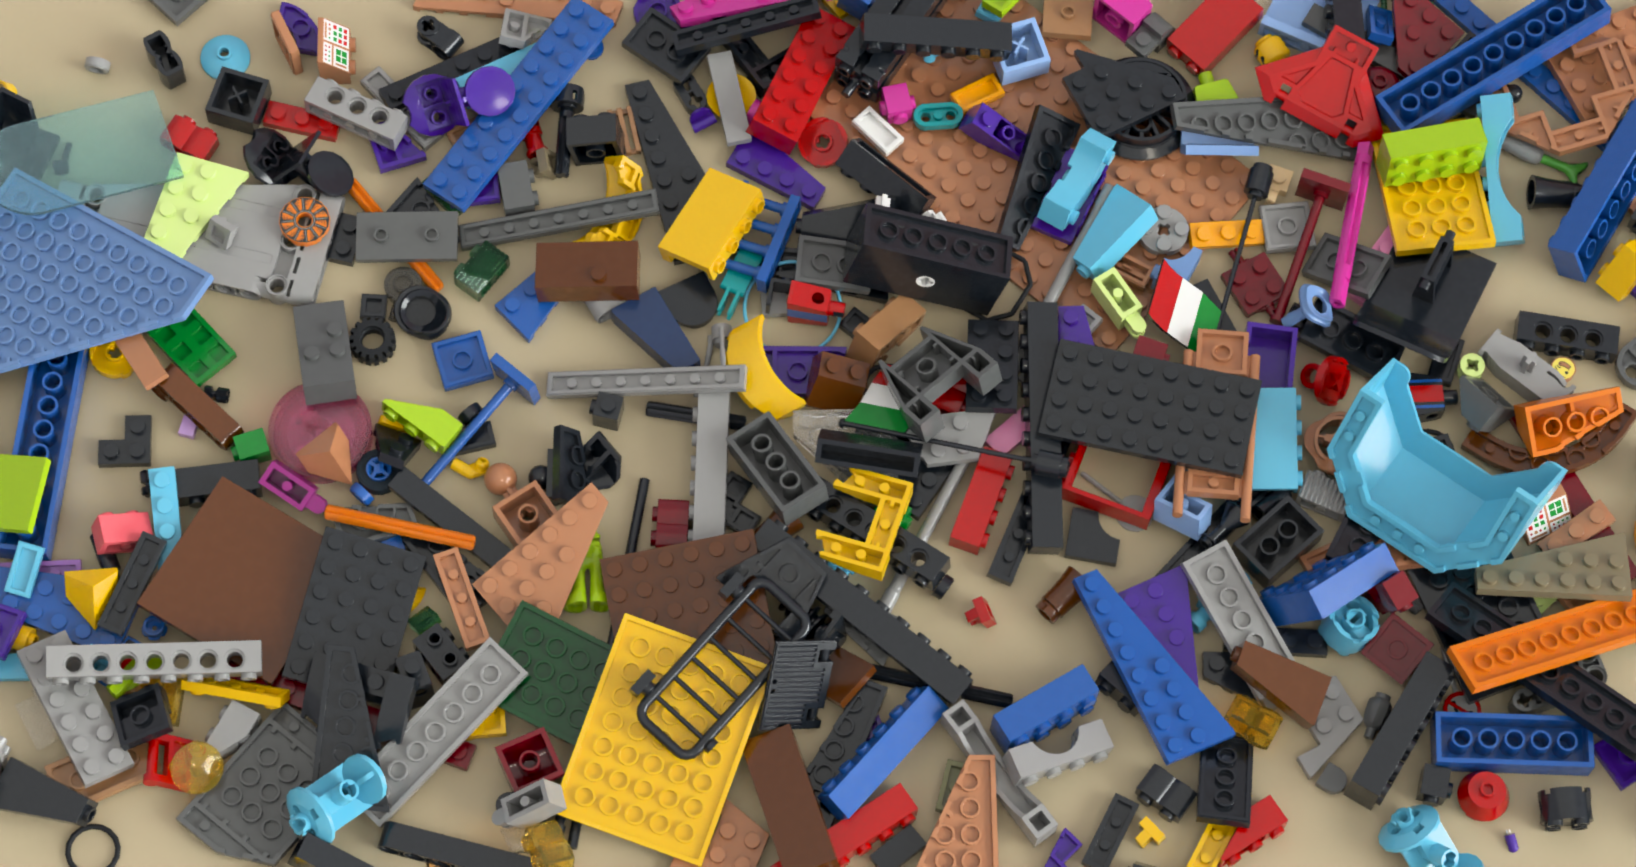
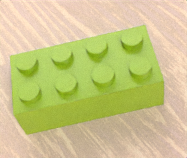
(1431, 152)

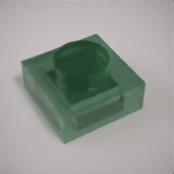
(423, 620)

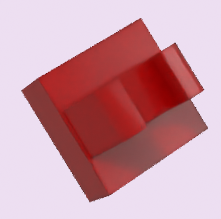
(980, 613)

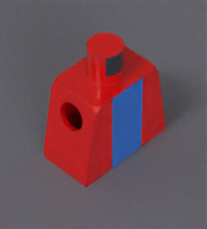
(812, 304)

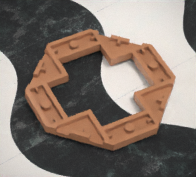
(1607, 105)

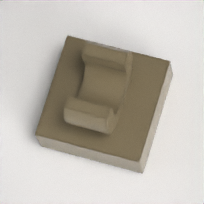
(546, 163)

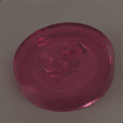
(295, 425)

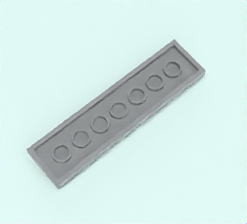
(446, 723)

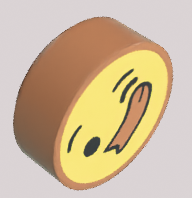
(1565, 367)

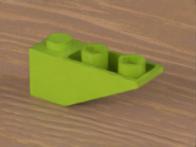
(430, 424)

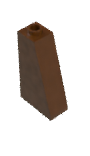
(1283, 682)

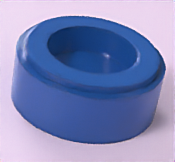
(361, 494)

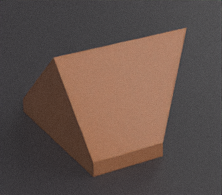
(328, 455)

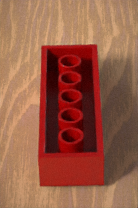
(799, 82)

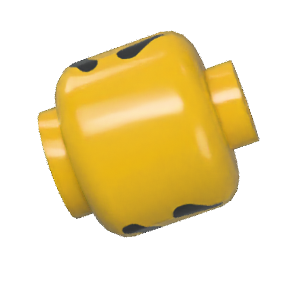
(1270, 49)

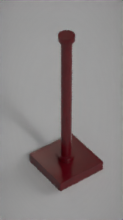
(1322, 191)

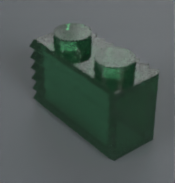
(481, 270)

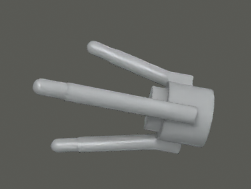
(718, 338)

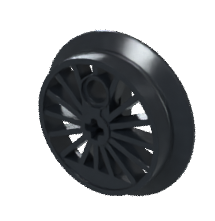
(1136, 142)

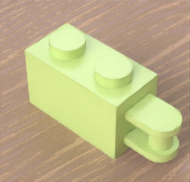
(1119, 302)

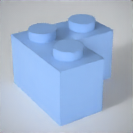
(1195, 516)

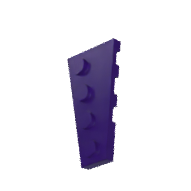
(775, 171)

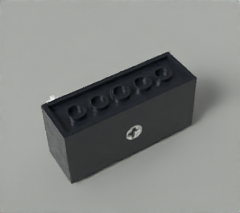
(927, 258)

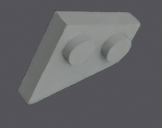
(521, 28)

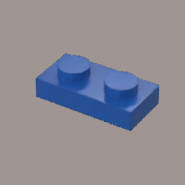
(1379, 25)

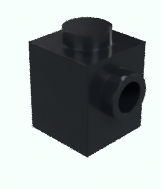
(607, 410)
(1434, 785)

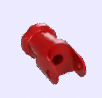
(534, 141)

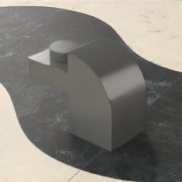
(1150, 36)

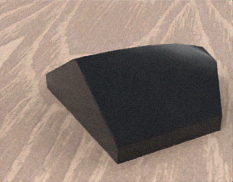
(602, 462)

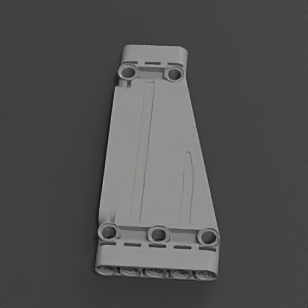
(258, 252)

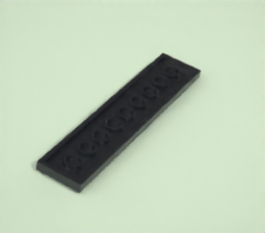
(1564, 687)

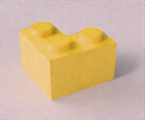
(1620, 275)

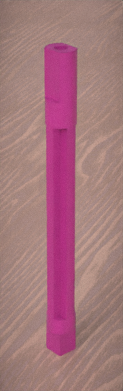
(1351, 224)

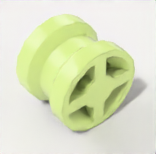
(1474, 371)

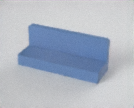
(1208, 145)

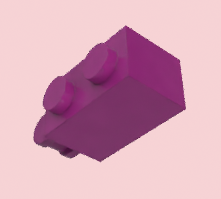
(293, 488)

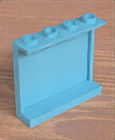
(1276, 441)

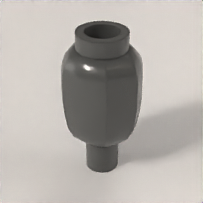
(1376, 714)

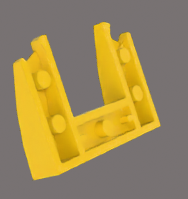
(873, 555)

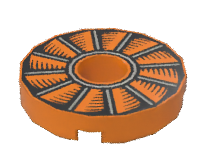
(301, 208)

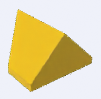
(90, 591)

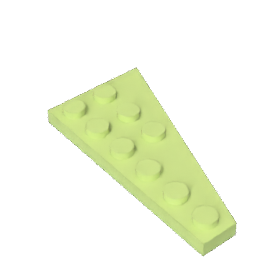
(190, 202)

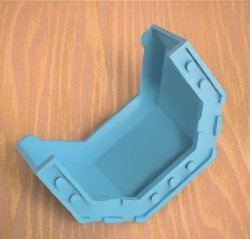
(1422, 491)

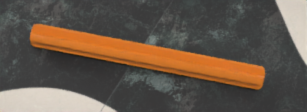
(369, 205)
(400, 527)

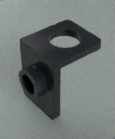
(777, 285)

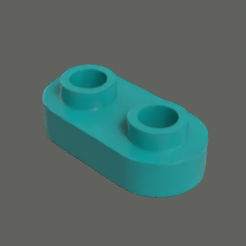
(937, 114)

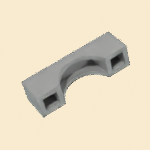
(1029, 763)

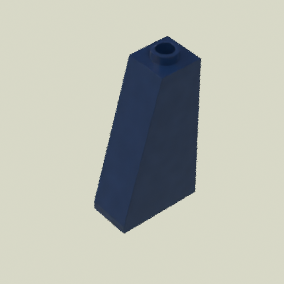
(655, 330)

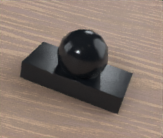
(544, 476)

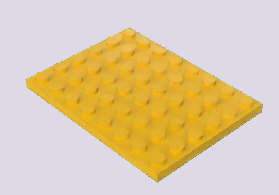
(626, 778)

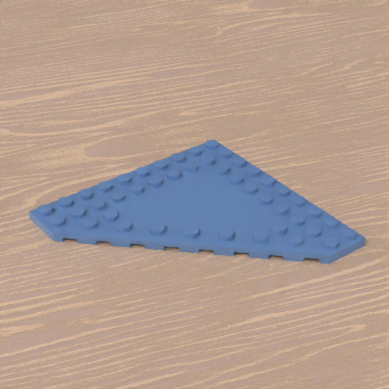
(84, 282)

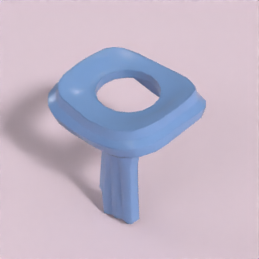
(1307, 309)

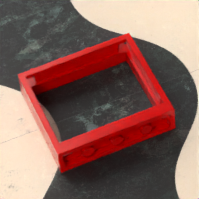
(1108, 507)

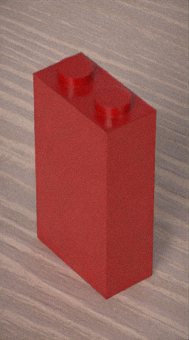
(1212, 32)

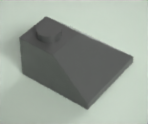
(1483, 405)

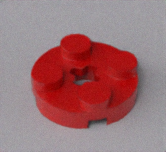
(810, 137)

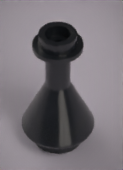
(1229, 521)

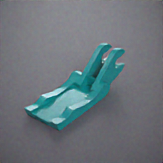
(737, 282)

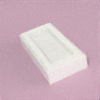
(877, 131)

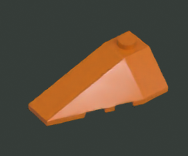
(1557, 421)

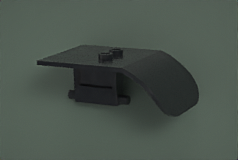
(1427, 299)

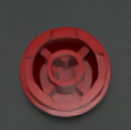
(1483, 796)

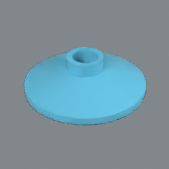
(237, 59)

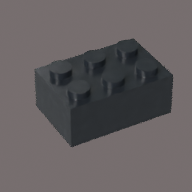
(1277, 542)

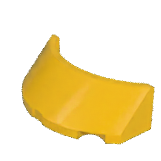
(622, 178)
(763, 386)

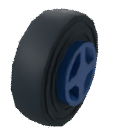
(367, 470)

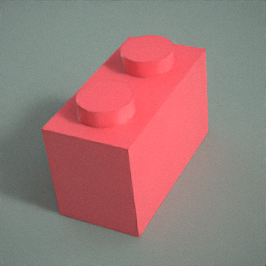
(119, 532)

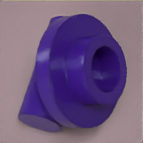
(702, 119)

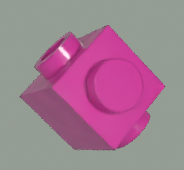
(896, 104)

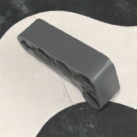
(1539, 705)

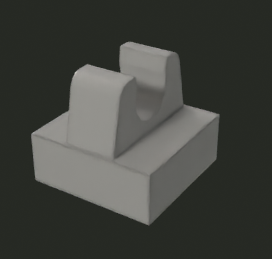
(221, 231)

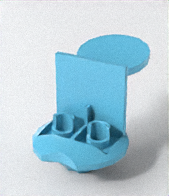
(336, 797)
(1422, 839)

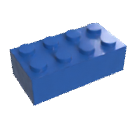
(1045, 709)

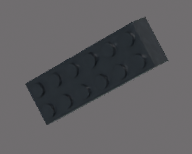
(1400, 731)

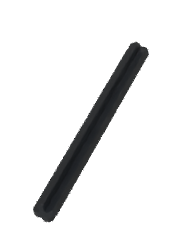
(974, 693)

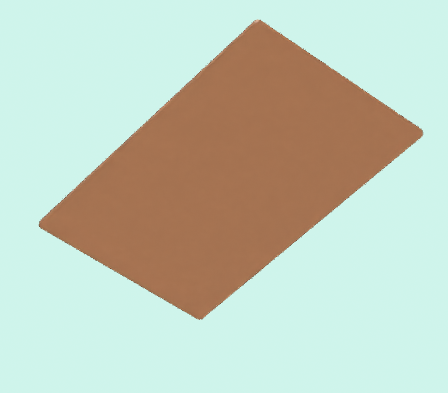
(976, 180)

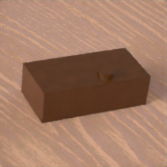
(587, 271)

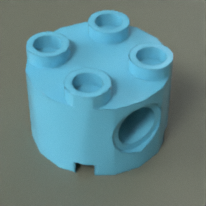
(1350, 626)

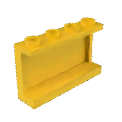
(712, 223)

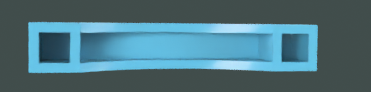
(1497, 119)

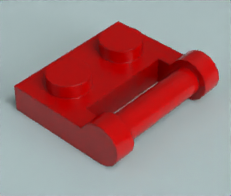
(172, 745)

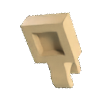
(1280, 183)

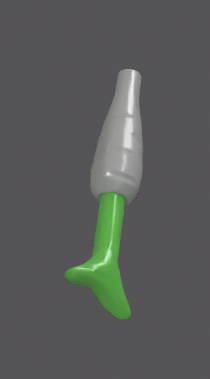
(1535, 155)

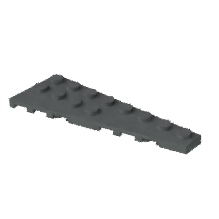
(1258, 123)

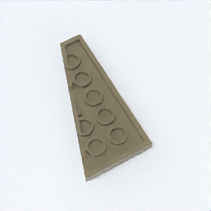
(1576, 571)

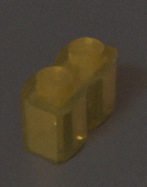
(1253, 721)
(547, 845)

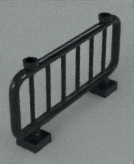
(652, 692)

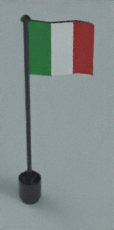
(1181, 307)
(881, 415)

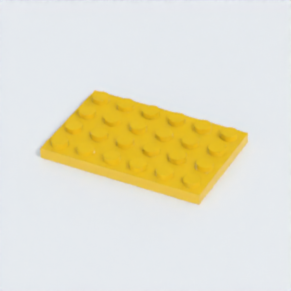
(1425, 210)

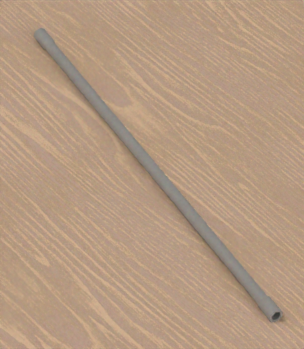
(892, 593)

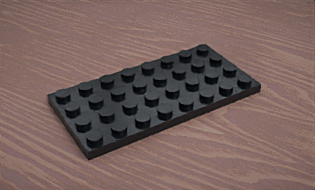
(1150, 408)

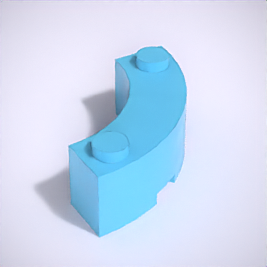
(1069, 194)

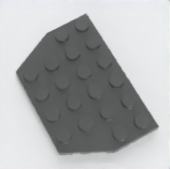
(248, 807)

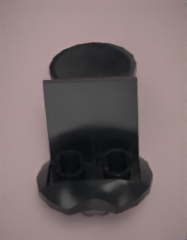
(277, 162)

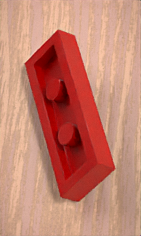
(298, 121)

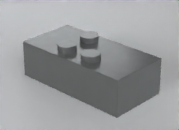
(324, 352)
(777, 468)

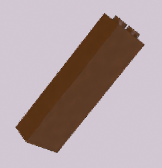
(789, 800)

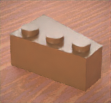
(885, 329)

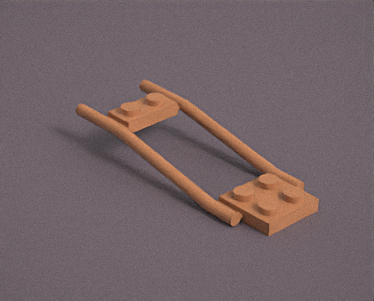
(1225, 353)

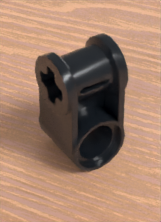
(438, 37)

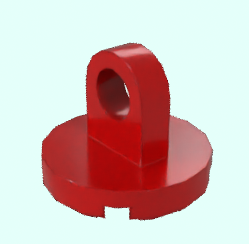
(1330, 380)

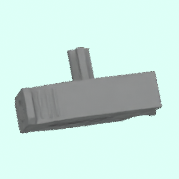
(1522, 369)

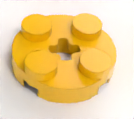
(109, 366)

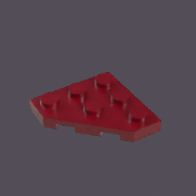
(1421, 34)

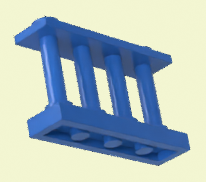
(770, 253)

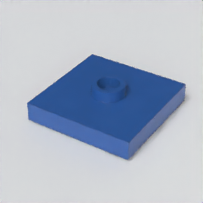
(462, 360)

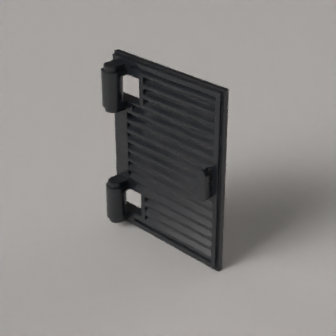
(798, 684)

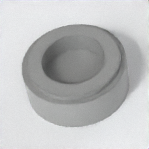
(97, 65)

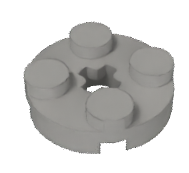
(1177, 230)

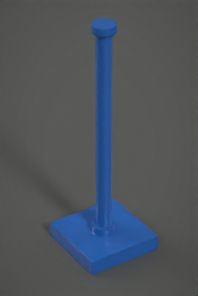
(513, 381)

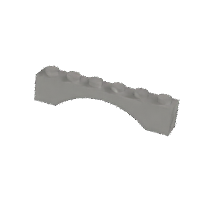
(1018, 801)

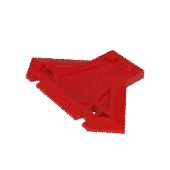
(1328, 87)

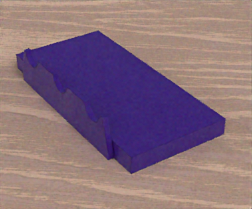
(1069, 233)

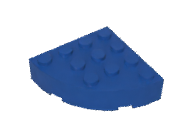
(1328, 585)

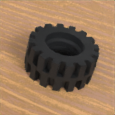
(366, 328)

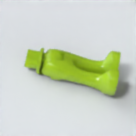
(577, 598)

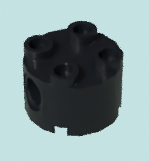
(1565, 808)

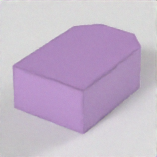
(187, 428)

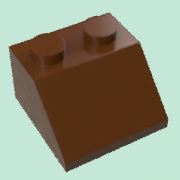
(836, 382)

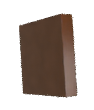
(847, 676)

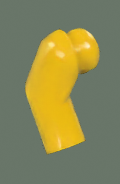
(470, 470)

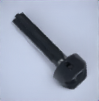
(566, 107)

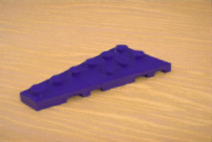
(1166, 612)

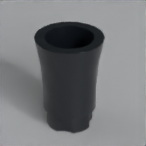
(1550, 193)

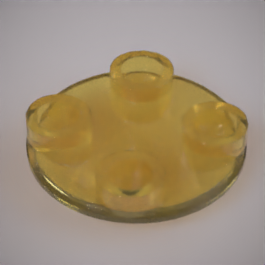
(196, 767)

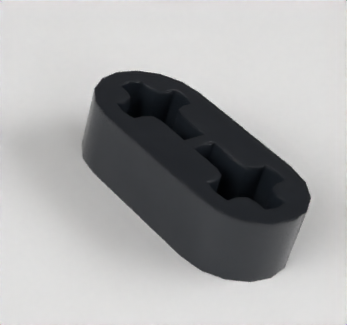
(685, 96)

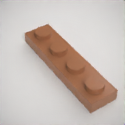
(461, 598)

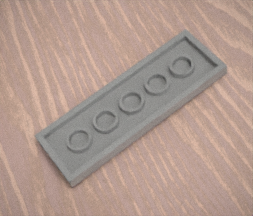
(1232, 602)
(76, 716)

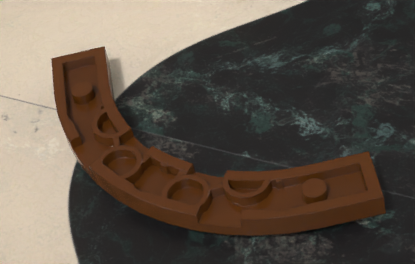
(1573, 458)

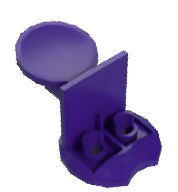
(486, 92)

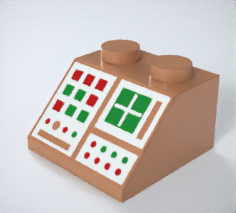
(335, 51)
(1551, 517)

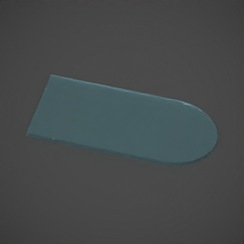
(85, 155)

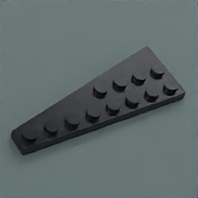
(666, 154)

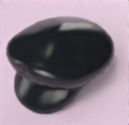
(422, 312)

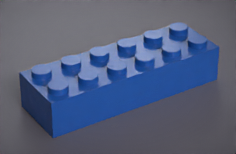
(1511, 743)

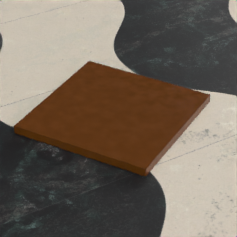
(237, 576)

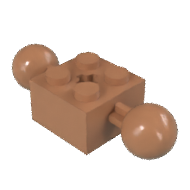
(518, 504)

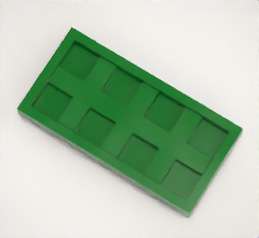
(194, 347)

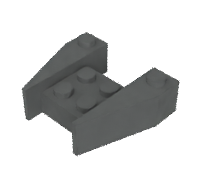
(930, 372)

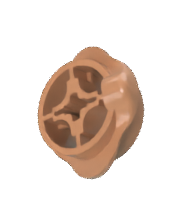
(1313, 437)

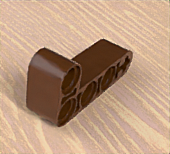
(198, 407)

